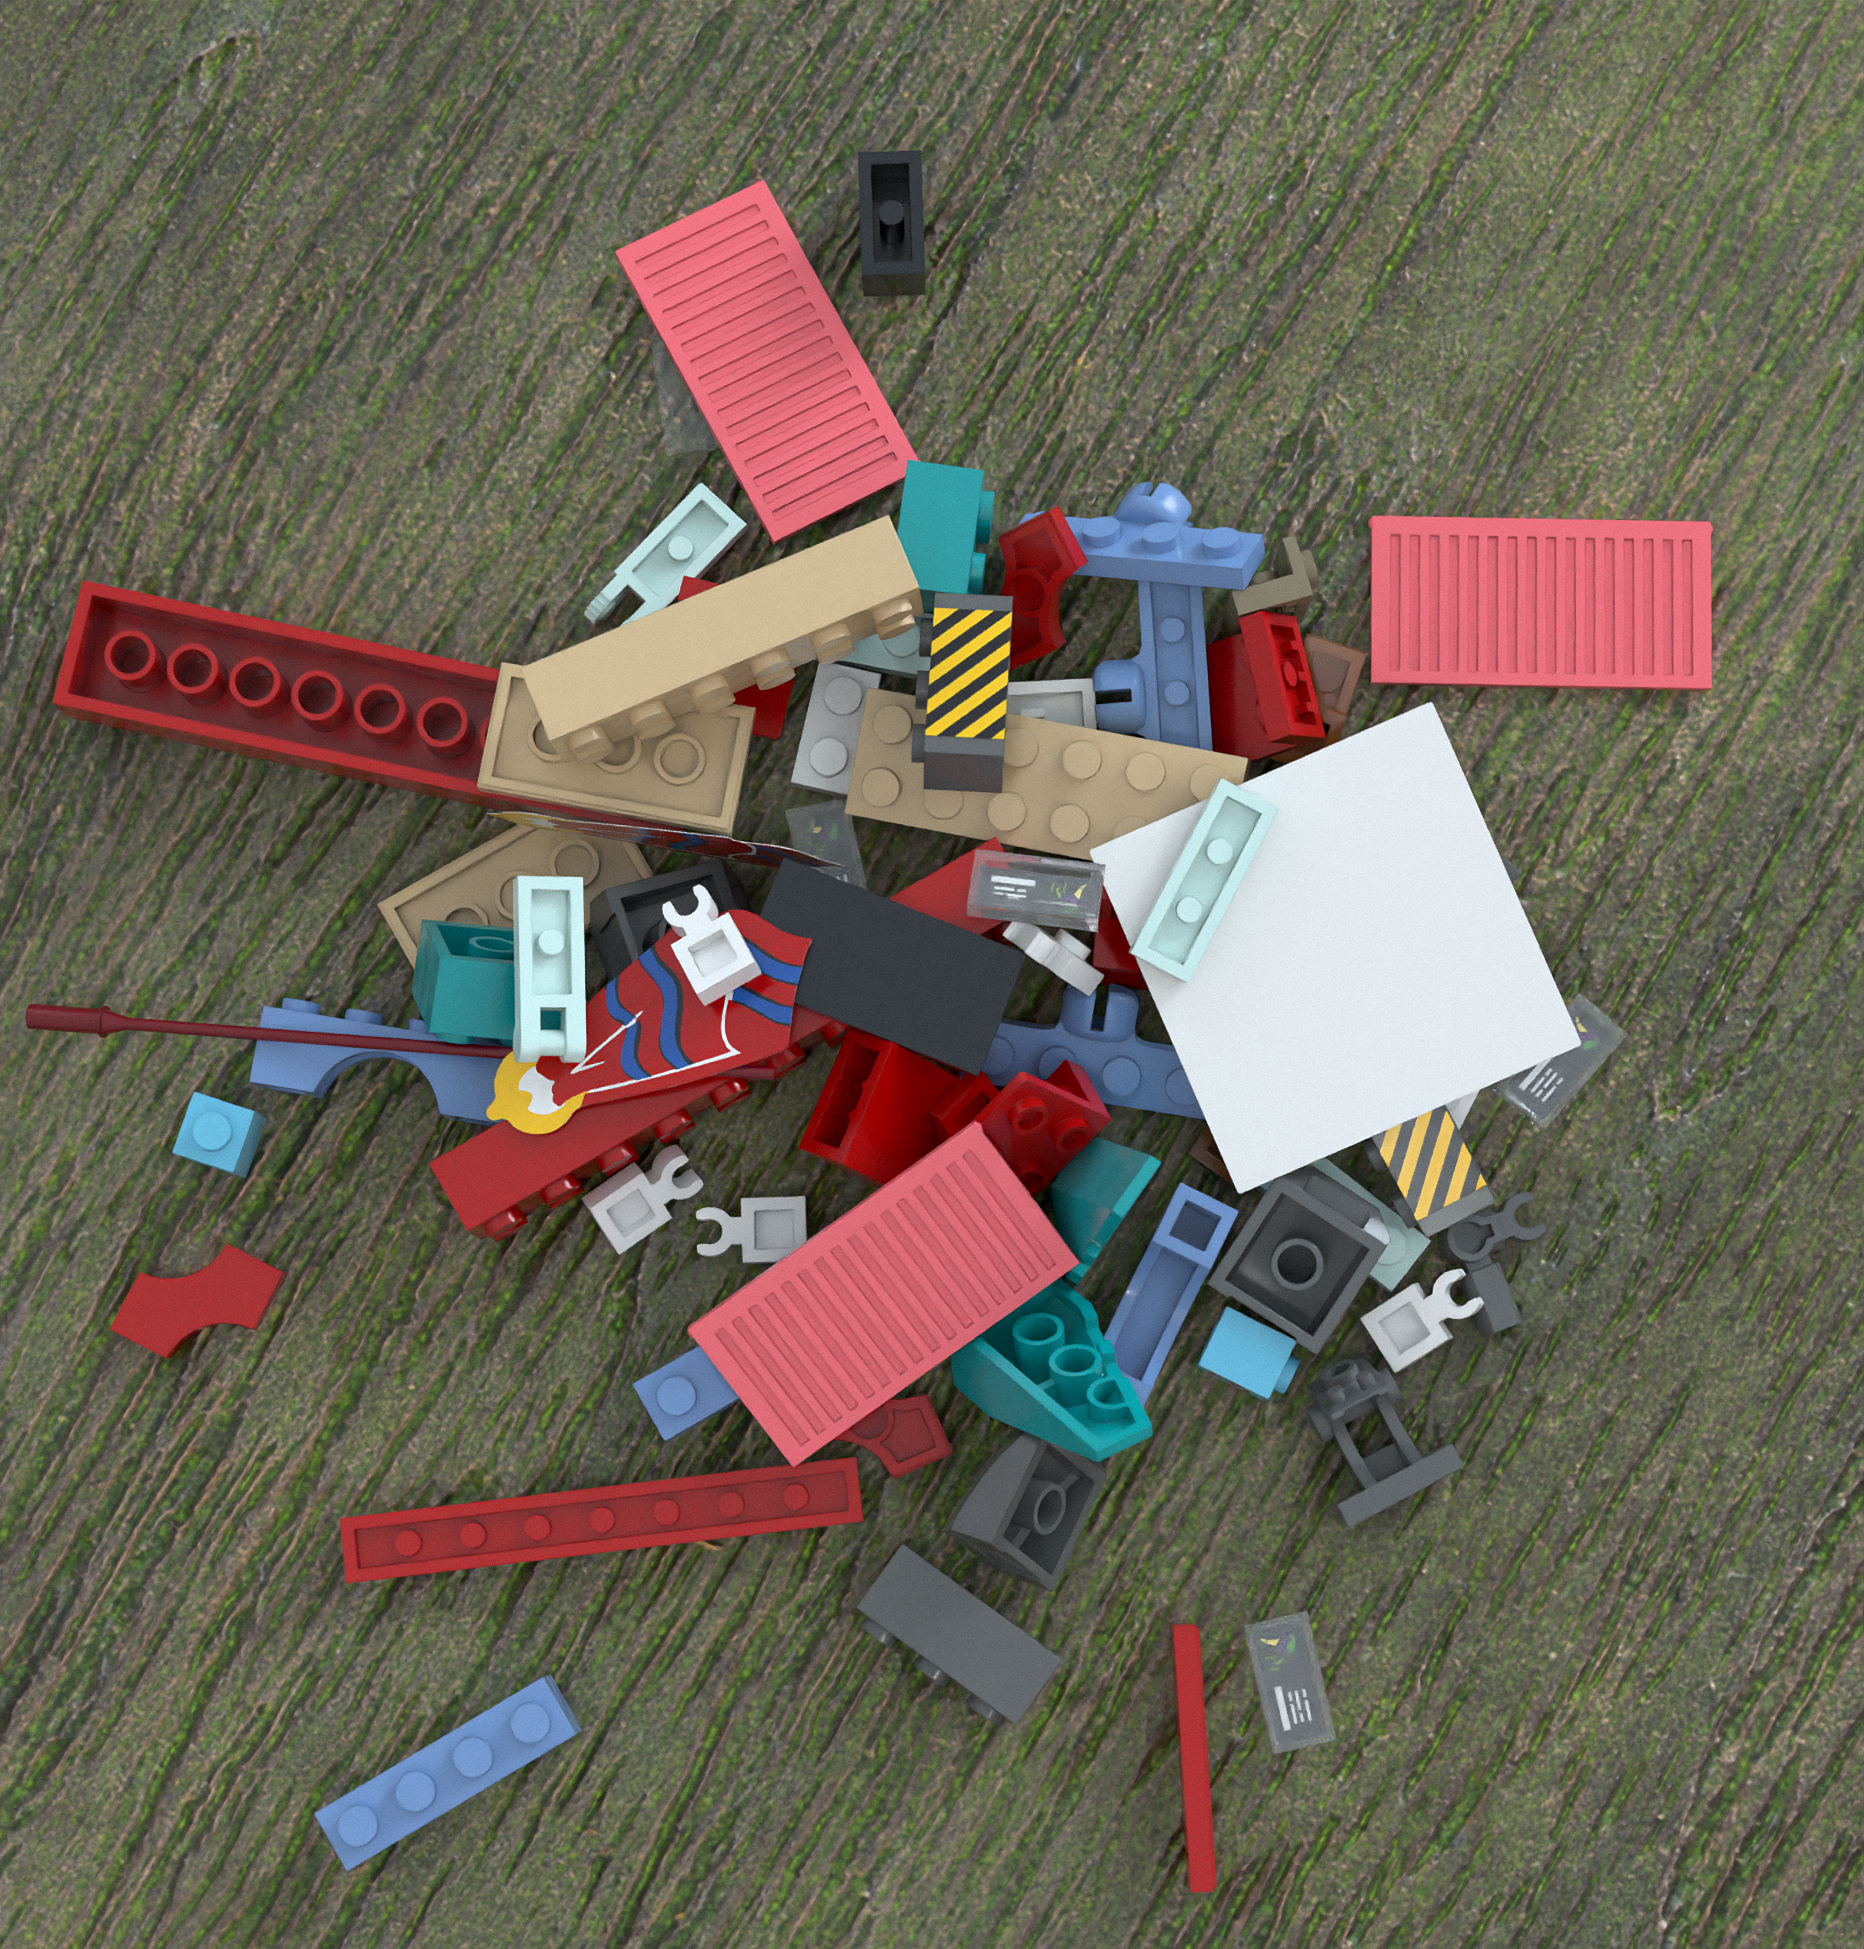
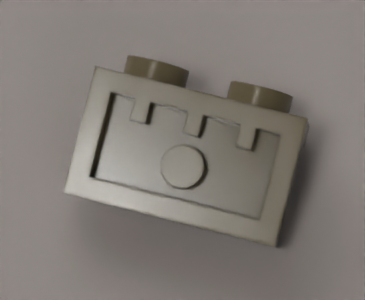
(1278, 591)

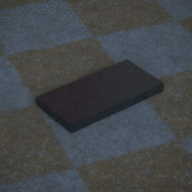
(894, 968)

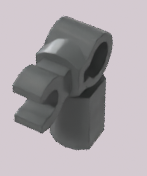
(1469, 1246)

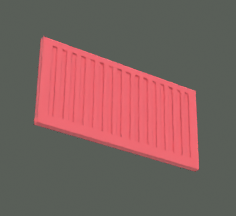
(778, 363)
(1540, 603)
(883, 1294)

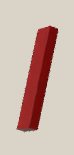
(1193, 1757)

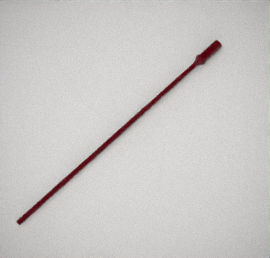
(105, 1022)

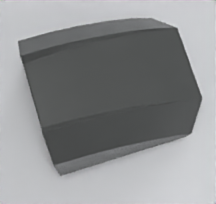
(631, 915)
(1303, 1255)
(1028, 1509)

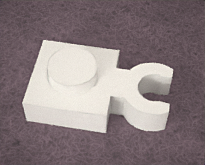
(710, 949)
(1060, 954)
(633, 1202)
(765, 1230)
(1413, 1323)

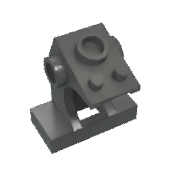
(1390, 1473)

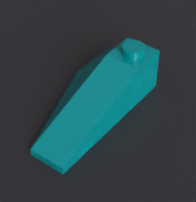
(1095, 1196)
(1053, 1376)

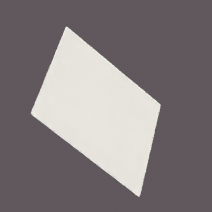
(1359, 960)

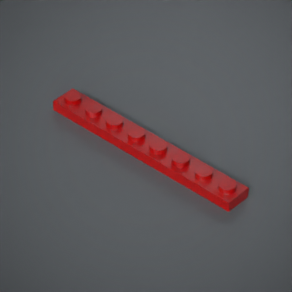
(601, 1519)

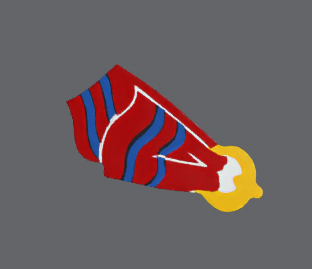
(691, 843)
(657, 1034)

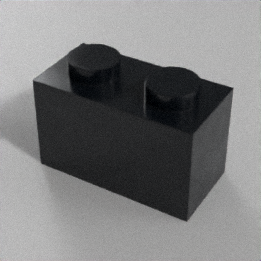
(891, 223)

